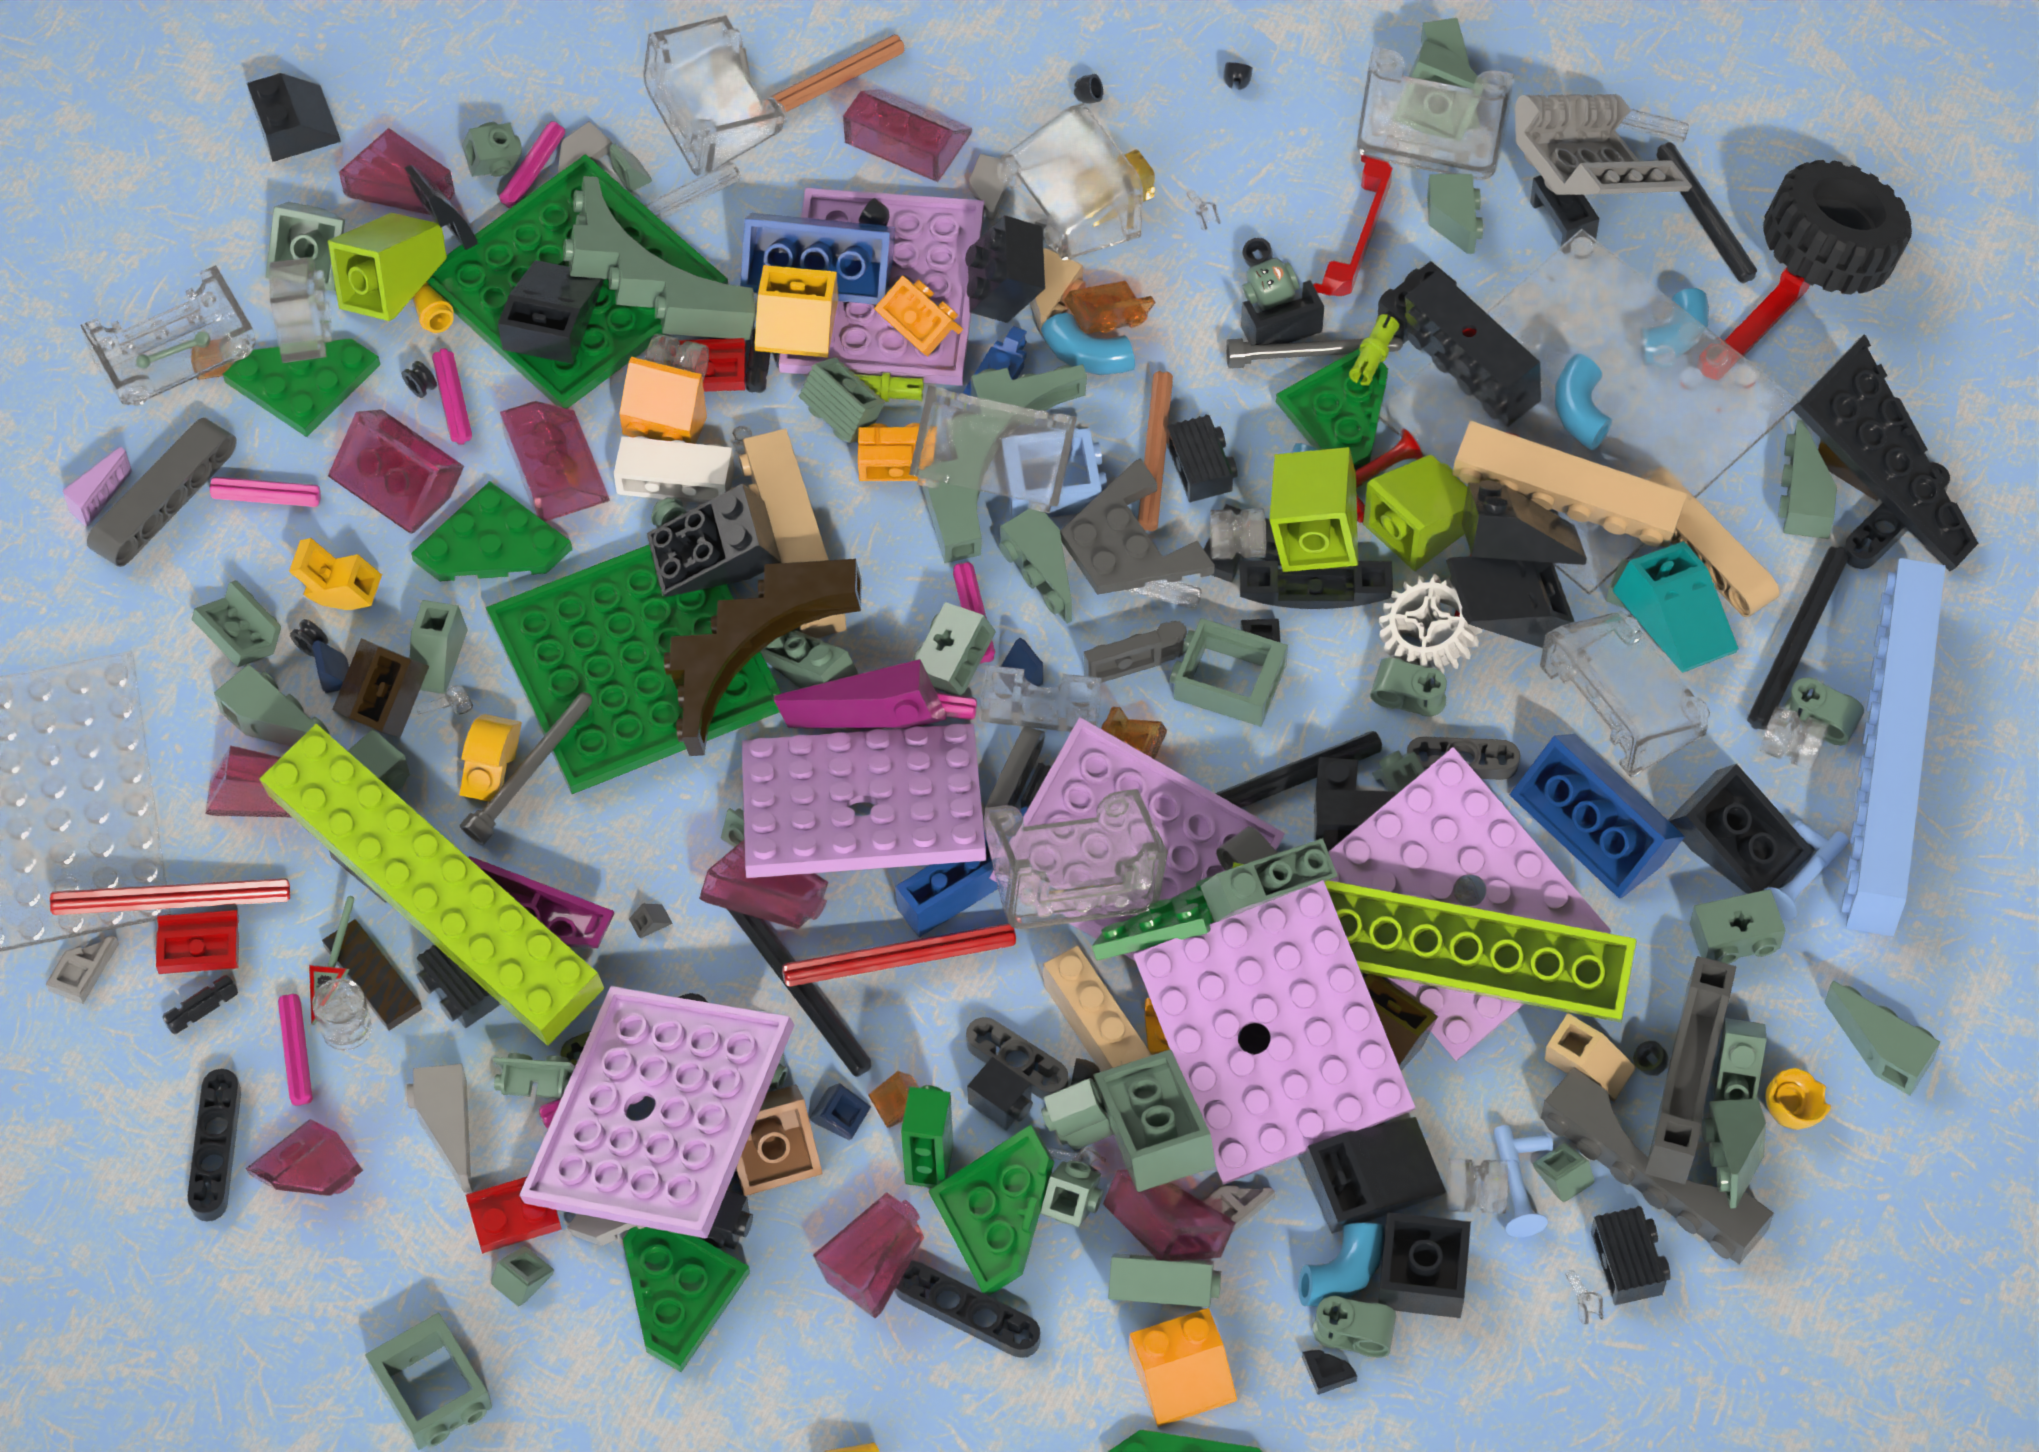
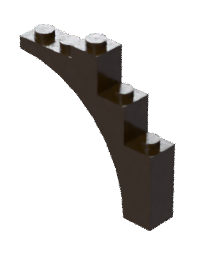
(743, 627)

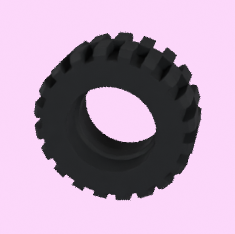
(1837, 227)

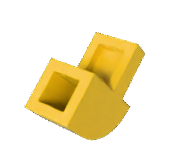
(334, 582)
(486, 752)

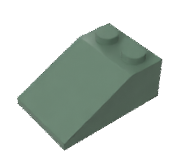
(1155, 1120)

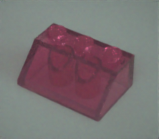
(903, 133)
(552, 459)
(394, 469)

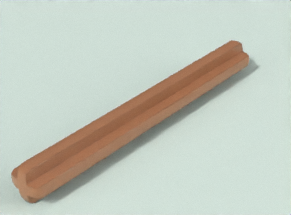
(840, 73)
(1156, 446)

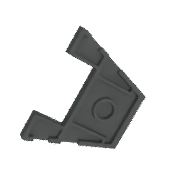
(1114, 546)

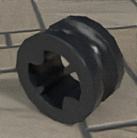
(419, 379)
(307, 635)

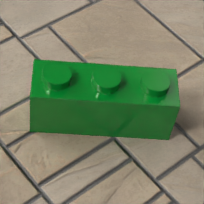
(927, 1136)

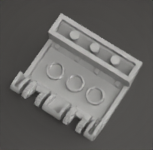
(1581, 153)

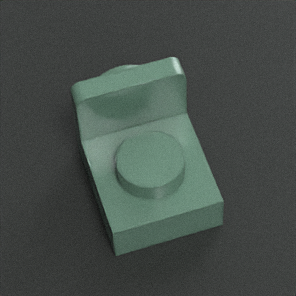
(1398, 770)

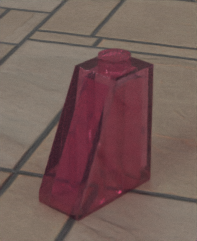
(380, 175)
(237, 786)
(779, 899)
(1169, 1220)
(872, 1253)

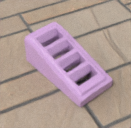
(97, 486)

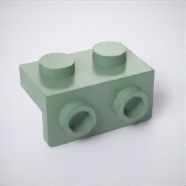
(239, 625)

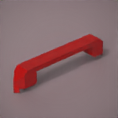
(1339, 276)
(1768, 312)

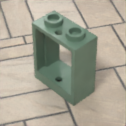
(1238, 644)
(1163, 1282)
(410, 1348)

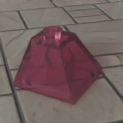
(308, 1162)

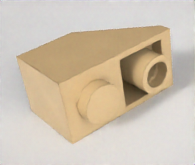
(1059, 281)
(1591, 1053)

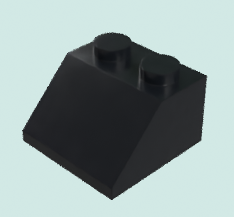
(292, 115)
(1343, 811)

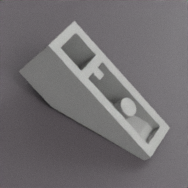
(442, 1110)

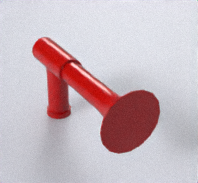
(1405, 449)

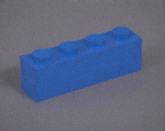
(944, 891)

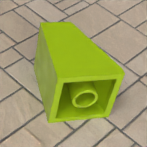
(385, 263)
(1314, 509)
(1416, 510)

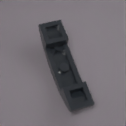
(1317, 587)

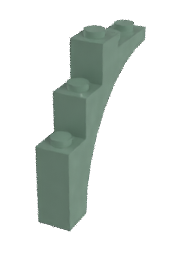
(641, 279)
(955, 507)

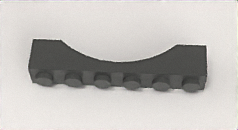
(1690, 1070)
(1585, 1117)

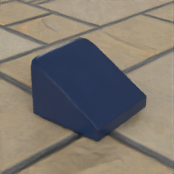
(1023, 657)
(331, 666)
(840, 1111)

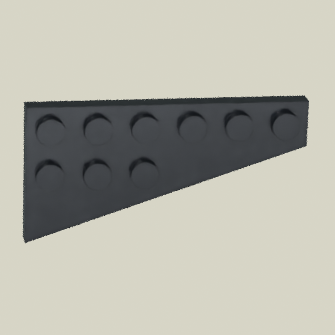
(1880, 444)

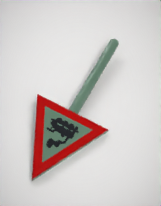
(321, 974)

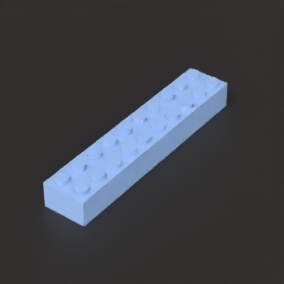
(1893, 748)

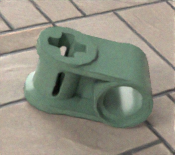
(1407, 686)
(1826, 705)
(1359, 1327)

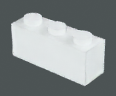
(672, 469)

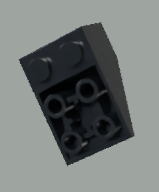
(548, 312)
(714, 543)
(1510, 596)
(1372, 1172)

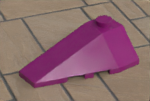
(875, 699)
(567, 916)

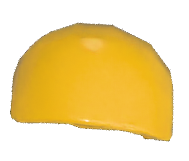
(1796, 1099)

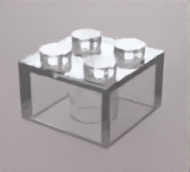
(300, 309)

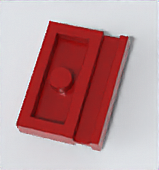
(725, 364)
(197, 942)
(505, 1219)

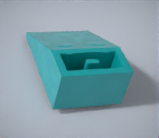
(1677, 606)

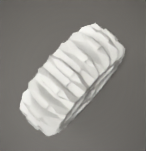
(1406, 618)

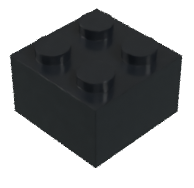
(1005, 269)
(1424, 1264)

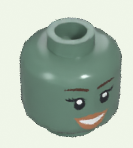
(1270, 284)

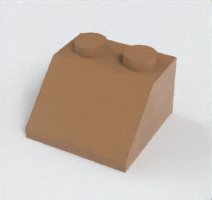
(779, 1144)

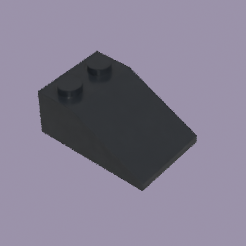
(1512, 527)
(1740, 832)

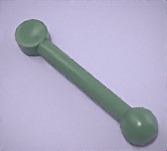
(201, 340)

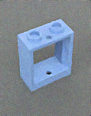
(1075, 497)

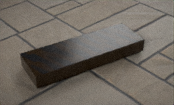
(378, 980)

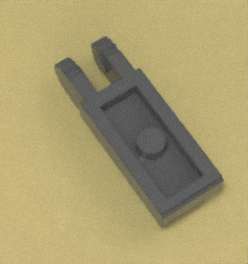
(1136, 652)

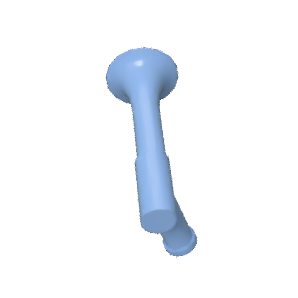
(1827, 851)
(1525, 1220)

